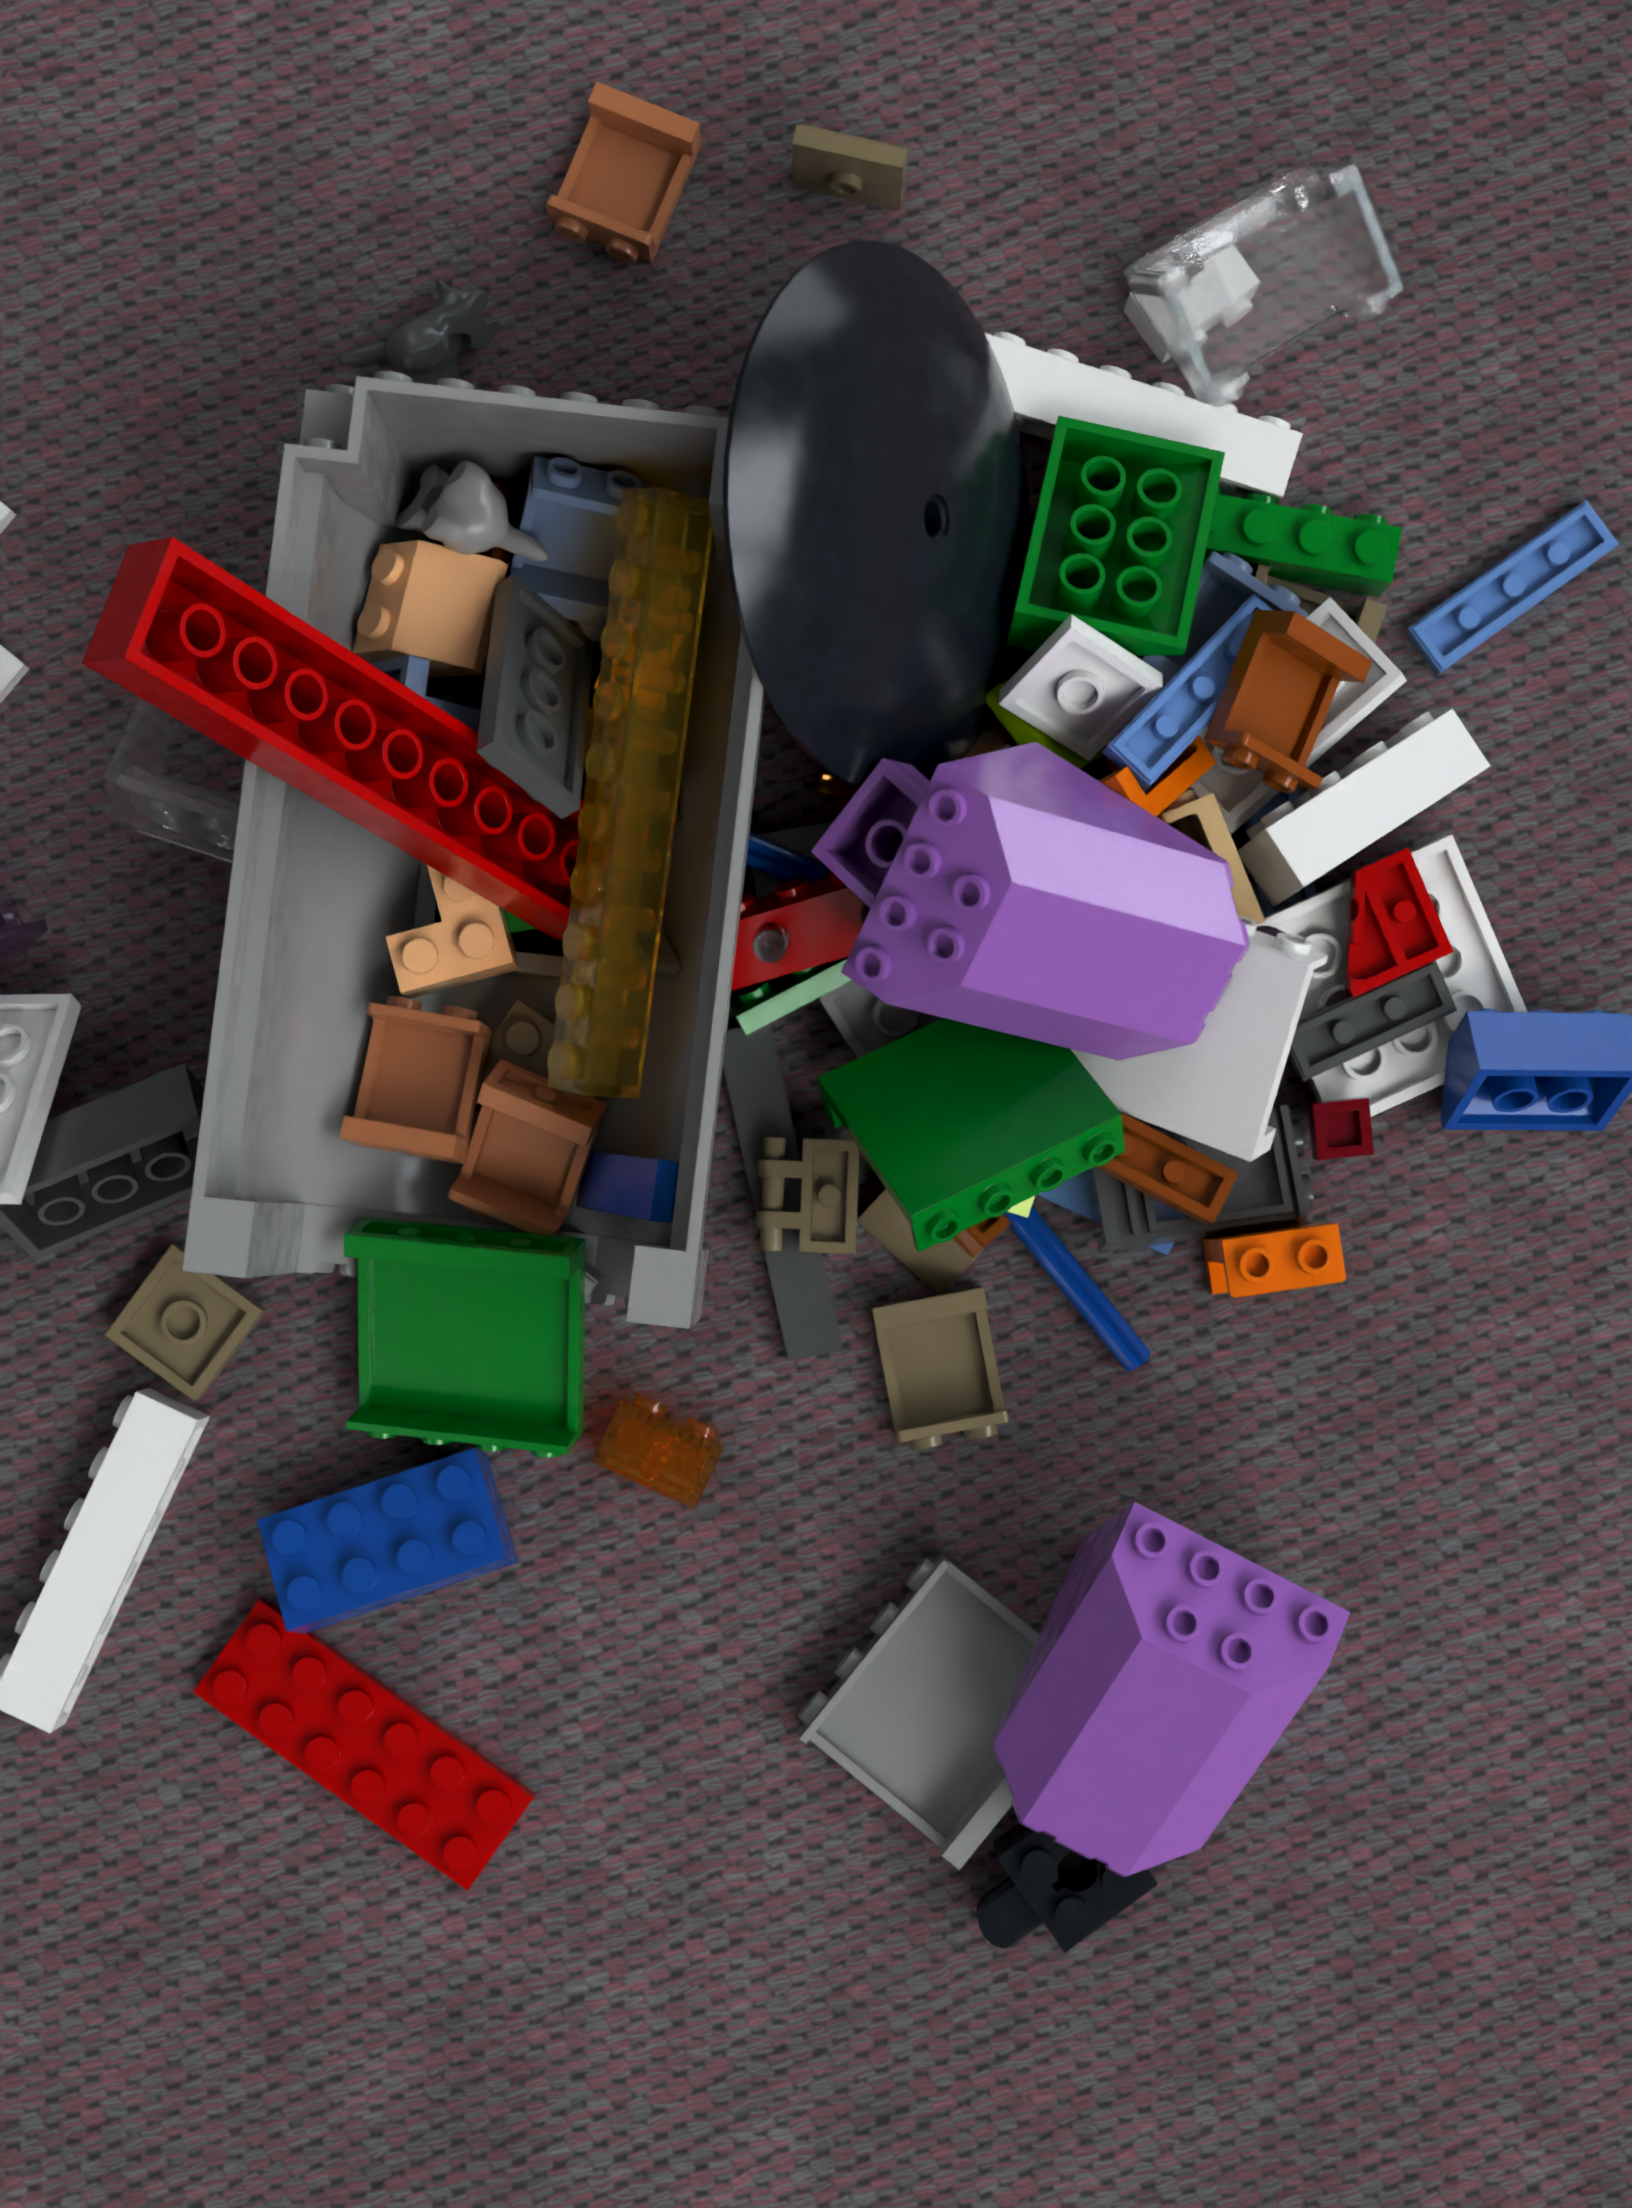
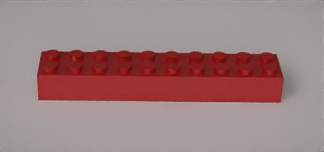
(330, 727)

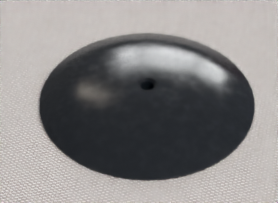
(875, 512)

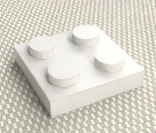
(1080, 688)

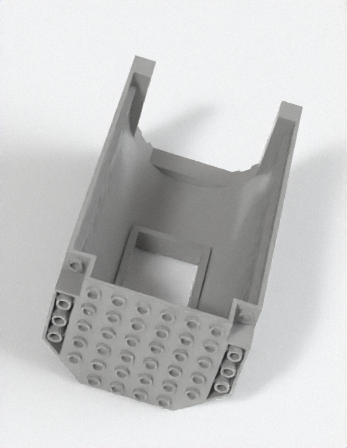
(324, 893)

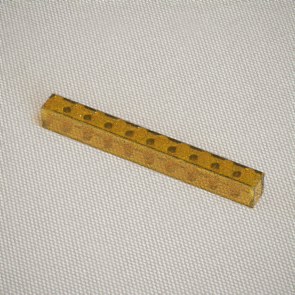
(630, 793)

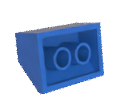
(1537, 1070)

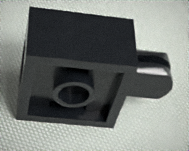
(1052, 1889)

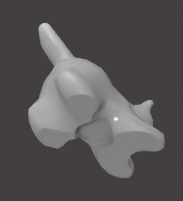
(466, 514)

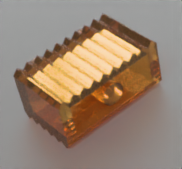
(660, 1450)

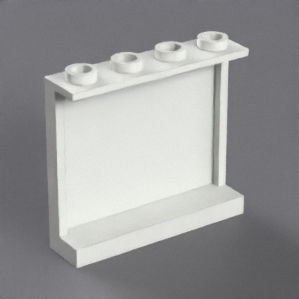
(1229, 1078)

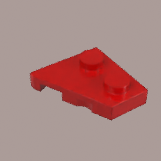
(1390, 923)

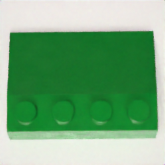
(1117, 538)

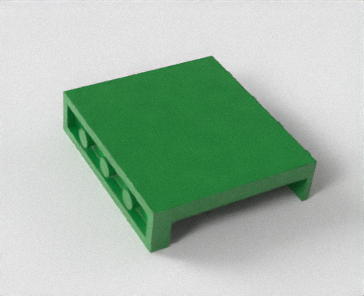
(970, 1122)
(469, 1335)

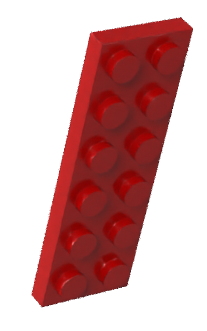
(365, 1744)

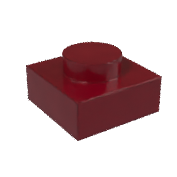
(1340, 1128)

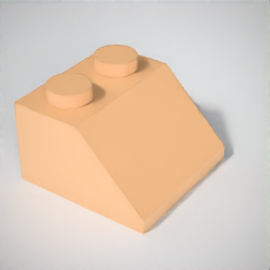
(429, 607)

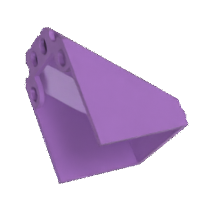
(1050, 911)
(1156, 1690)

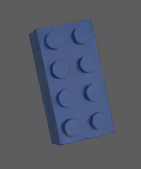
(387, 1541)

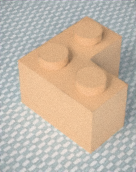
(460, 949)

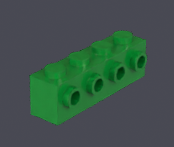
(1306, 543)

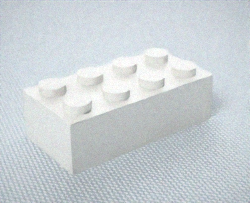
(1360, 804)

